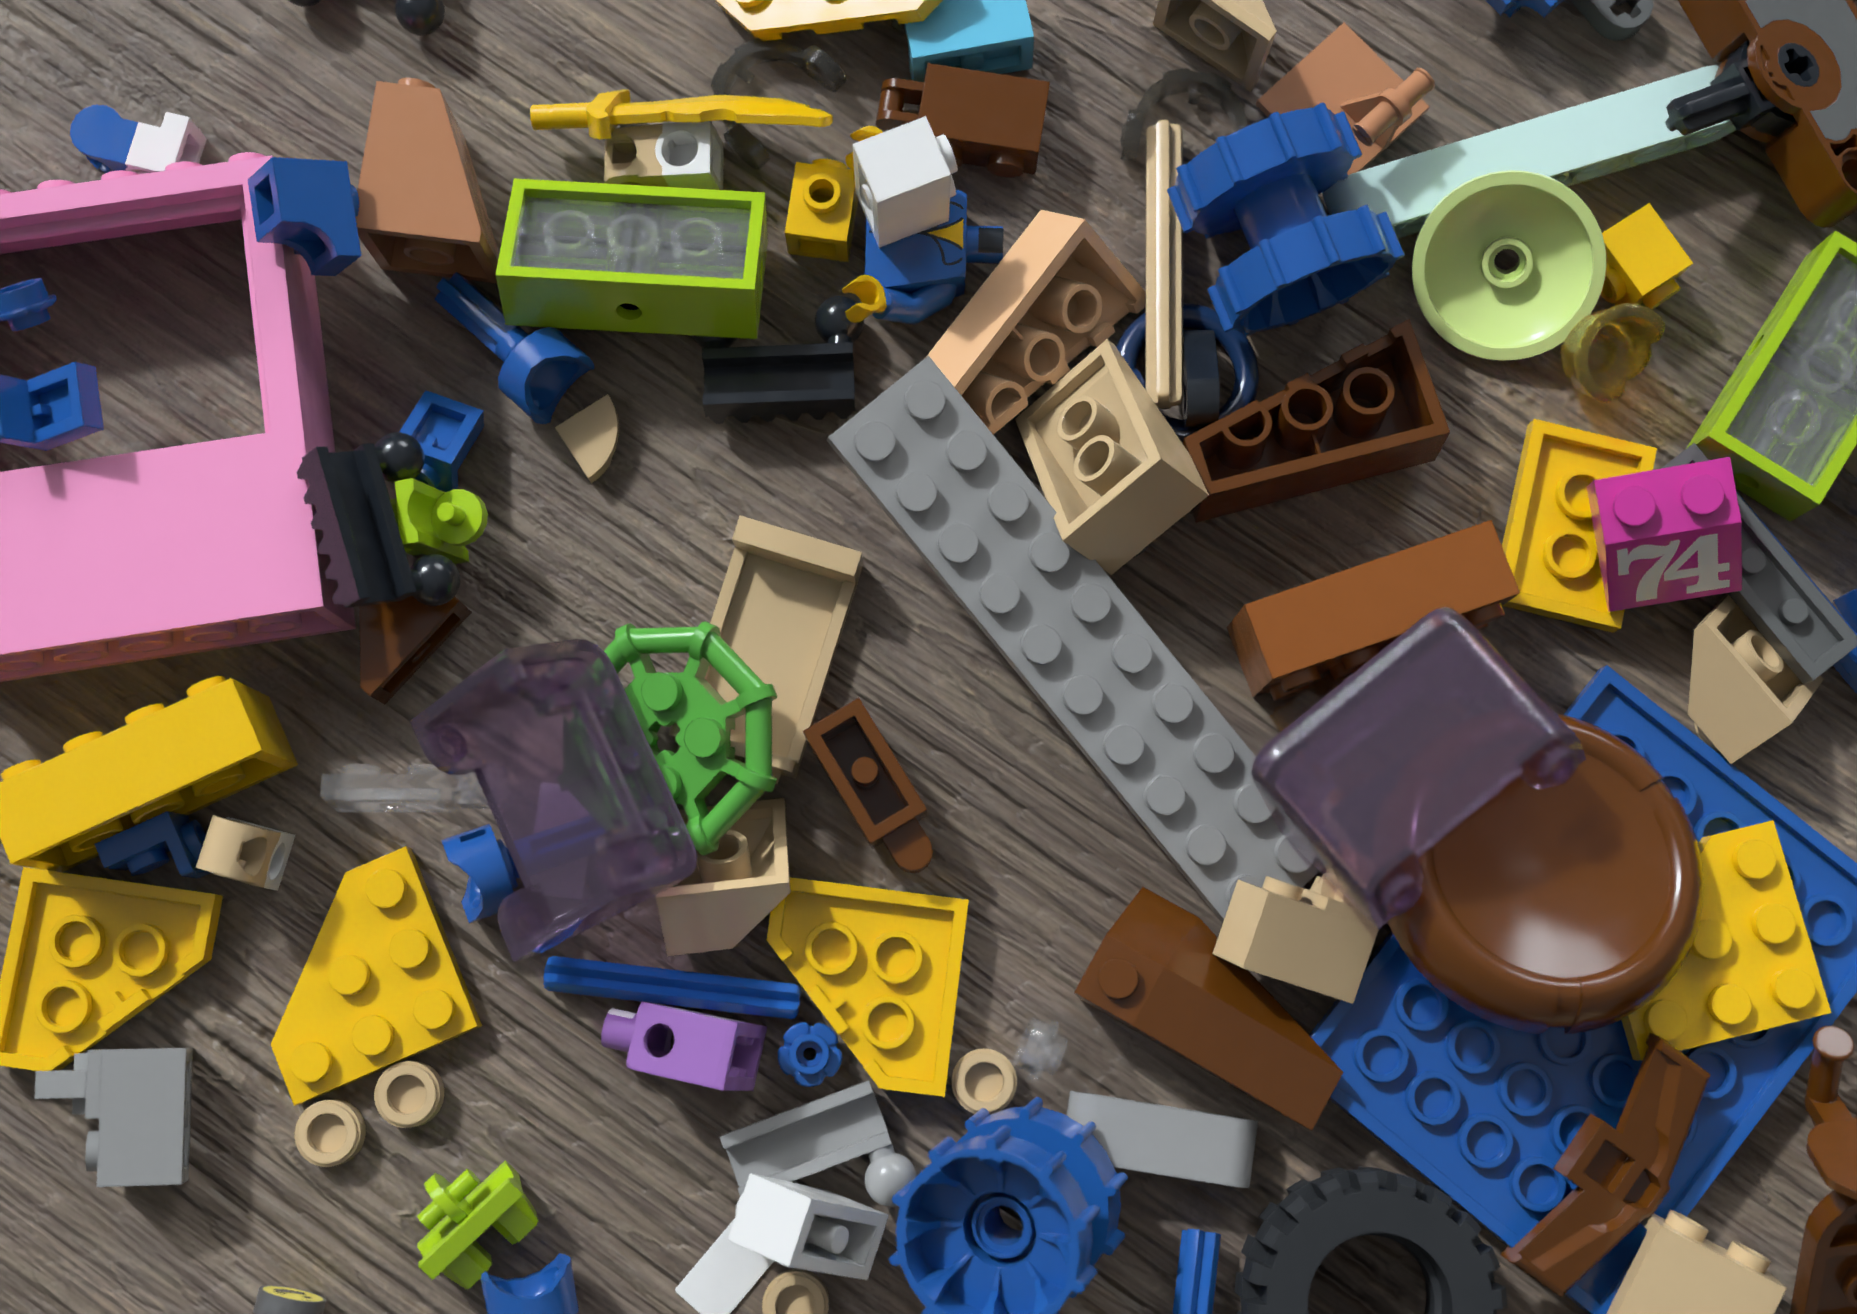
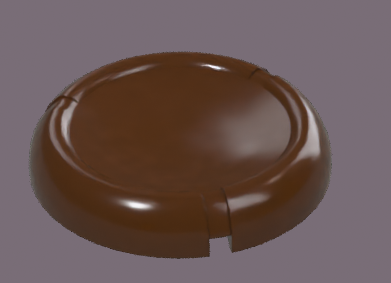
(1561, 896)

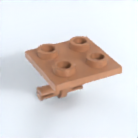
(1356, 81)

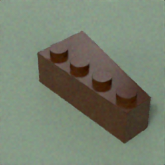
(1324, 429)

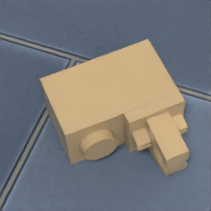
(1298, 935)

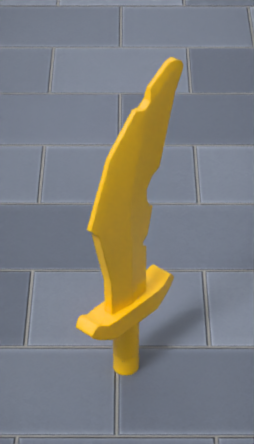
(615, 108)

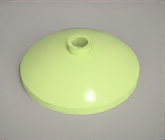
(1516, 309)

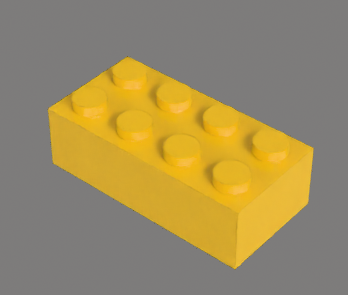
(155, 764)

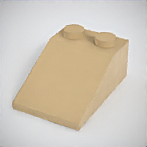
(1108, 460)

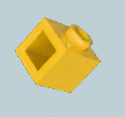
(821, 210)
(1642, 260)

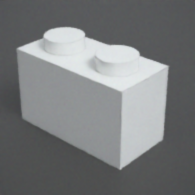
(904, 180)
(807, 1227)

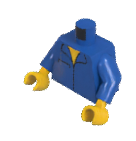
(922, 271)

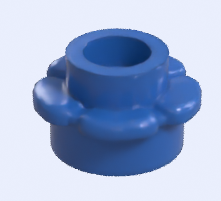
(25, 304)
(792, 1059)

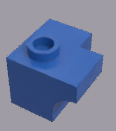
(308, 209)

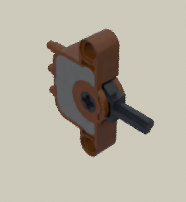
(1788, 83)

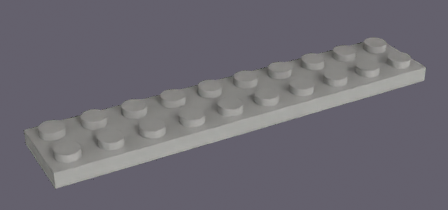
(1068, 633)

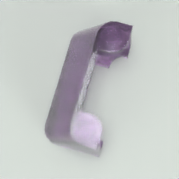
(1407, 759)
(565, 787)

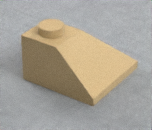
(1224, 33)
(1740, 684)
(731, 885)

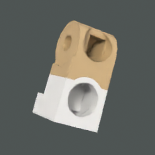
(665, 156)
(245, 852)

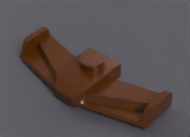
(1616, 1171)

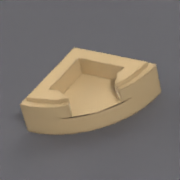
(592, 436)

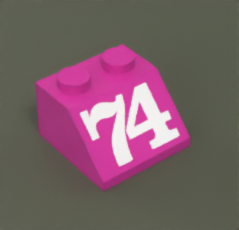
(1668, 534)

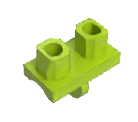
(438, 520)
(452, 1242)

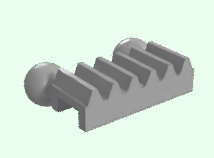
(819, 1138)

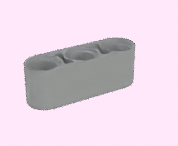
(1169, 1138)

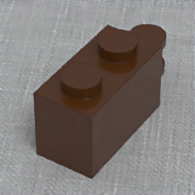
(984, 115)
(872, 784)

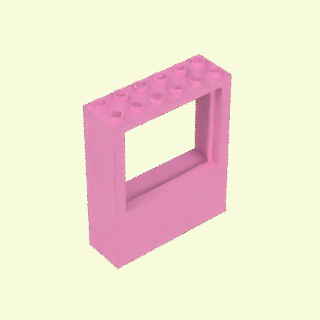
(182, 539)

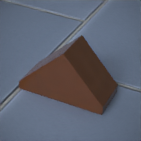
(400, 639)

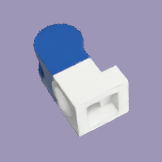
(134, 146)

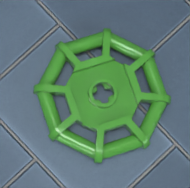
(703, 722)

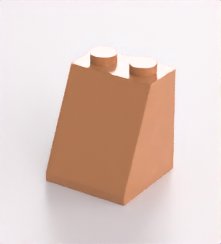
(421, 188)

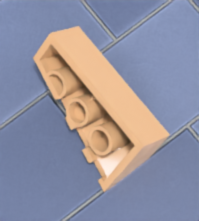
(1035, 315)

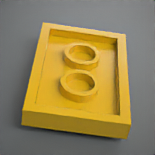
(1551, 523)

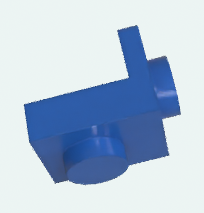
(50, 407)

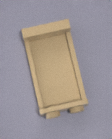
(784, 620)
(1690, 1275)

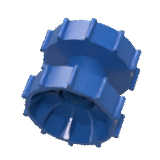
(1270, 188)
(1042, 1167)

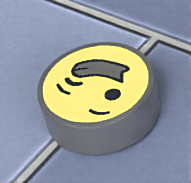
(287, 1301)

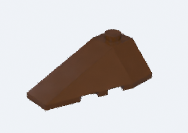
(1168, 986)

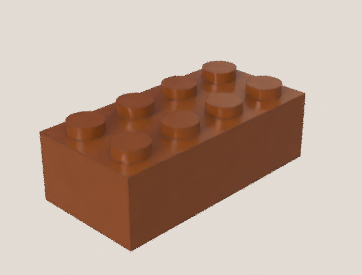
(1361, 610)

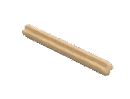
(1163, 268)

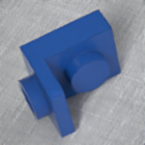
(446, 435)
(147, 844)

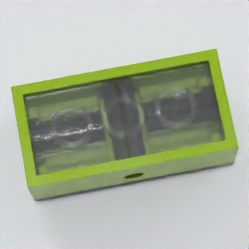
(633, 258)
(1794, 394)

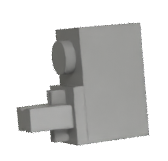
(140, 1111)

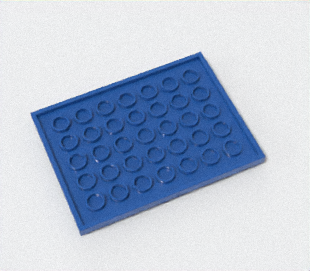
(1498, 1106)

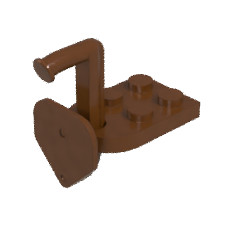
(1829, 1244)

